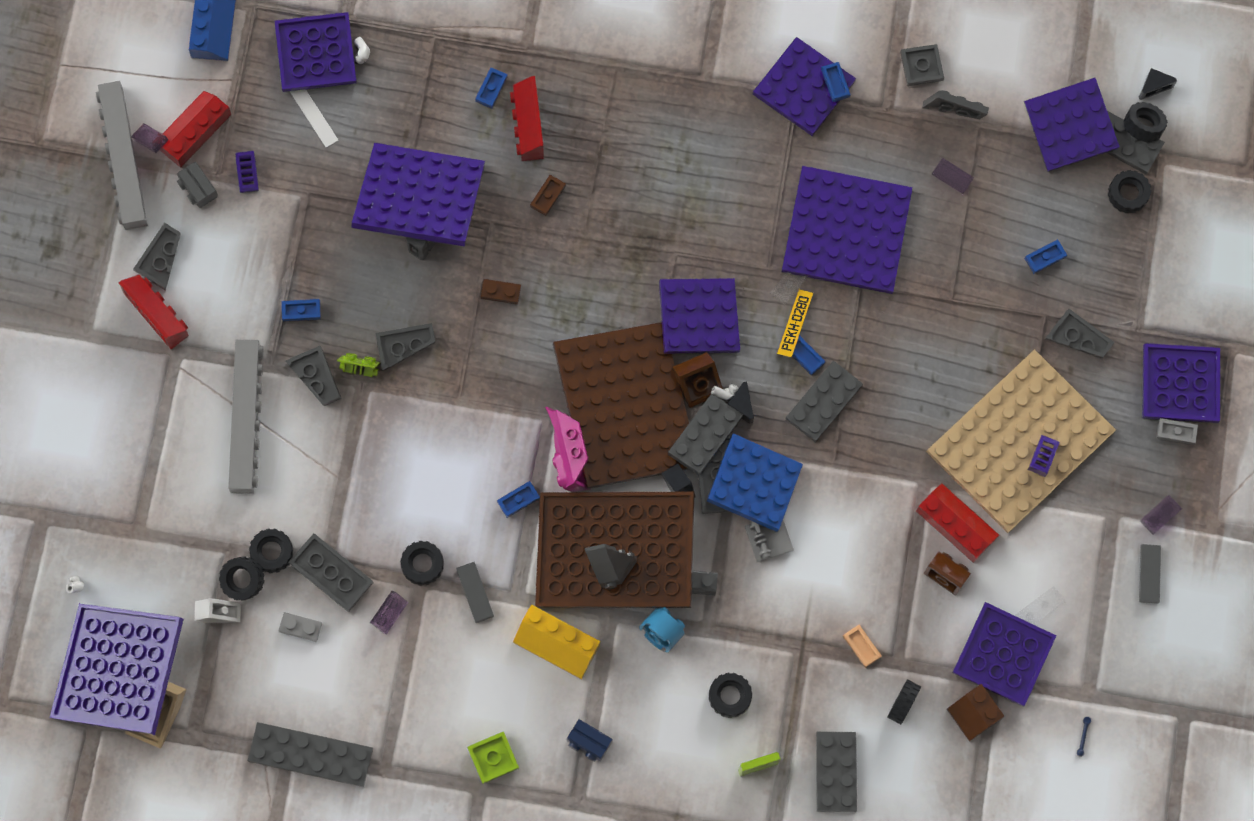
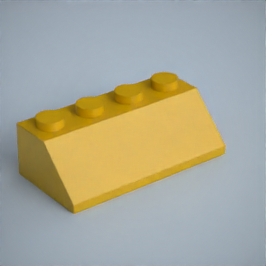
(556, 641)

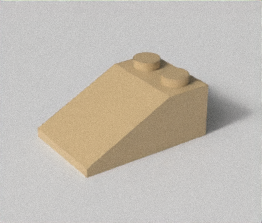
(170, 708)

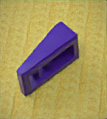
(244, 156)
(1043, 471)

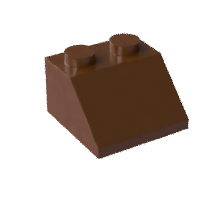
(697, 378)
(947, 572)
(975, 712)

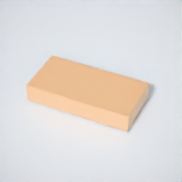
(862, 646)

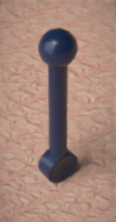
(1087, 720)

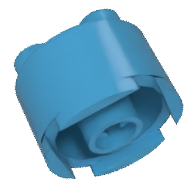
(662, 629)

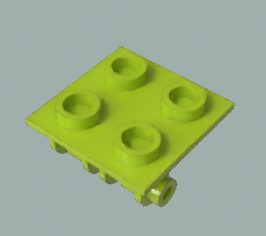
(349, 360)

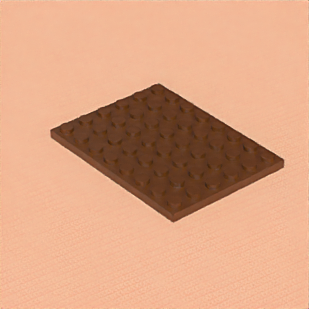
(624, 400)
(645, 523)

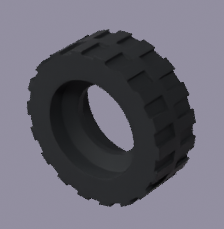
(1141, 131)
(1139, 181)
(271, 535)
(411, 552)
(227, 583)
(737, 681)
(904, 702)

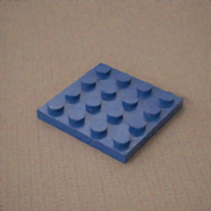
(754, 482)

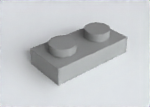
(1177, 431)
(300, 627)

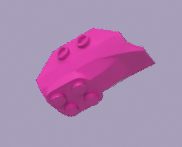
(570, 451)

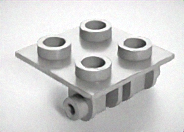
(767, 542)

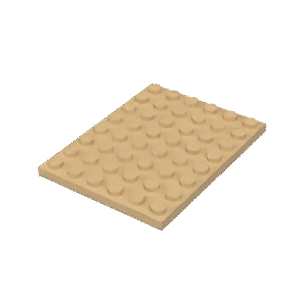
(998, 437)

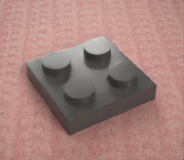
(922, 65)

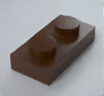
(548, 195)
(500, 291)

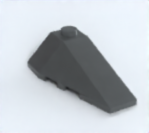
(610, 565)

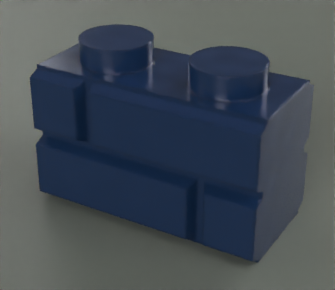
(589, 741)

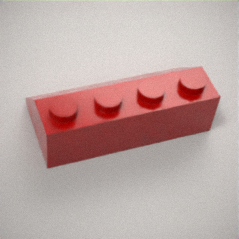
(528, 120)
(194, 127)
(154, 311)
(957, 522)

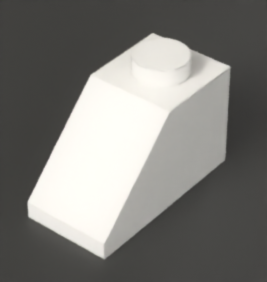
(217, 611)

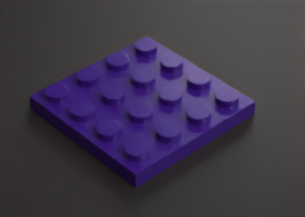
(315, 52)
(798, 87)
(1071, 124)
(699, 316)
(1181, 383)
(1004, 654)

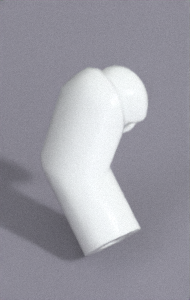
(364, 51)
(724, 394)
(74, 585)

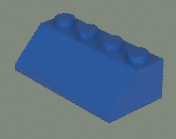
(211, 29)

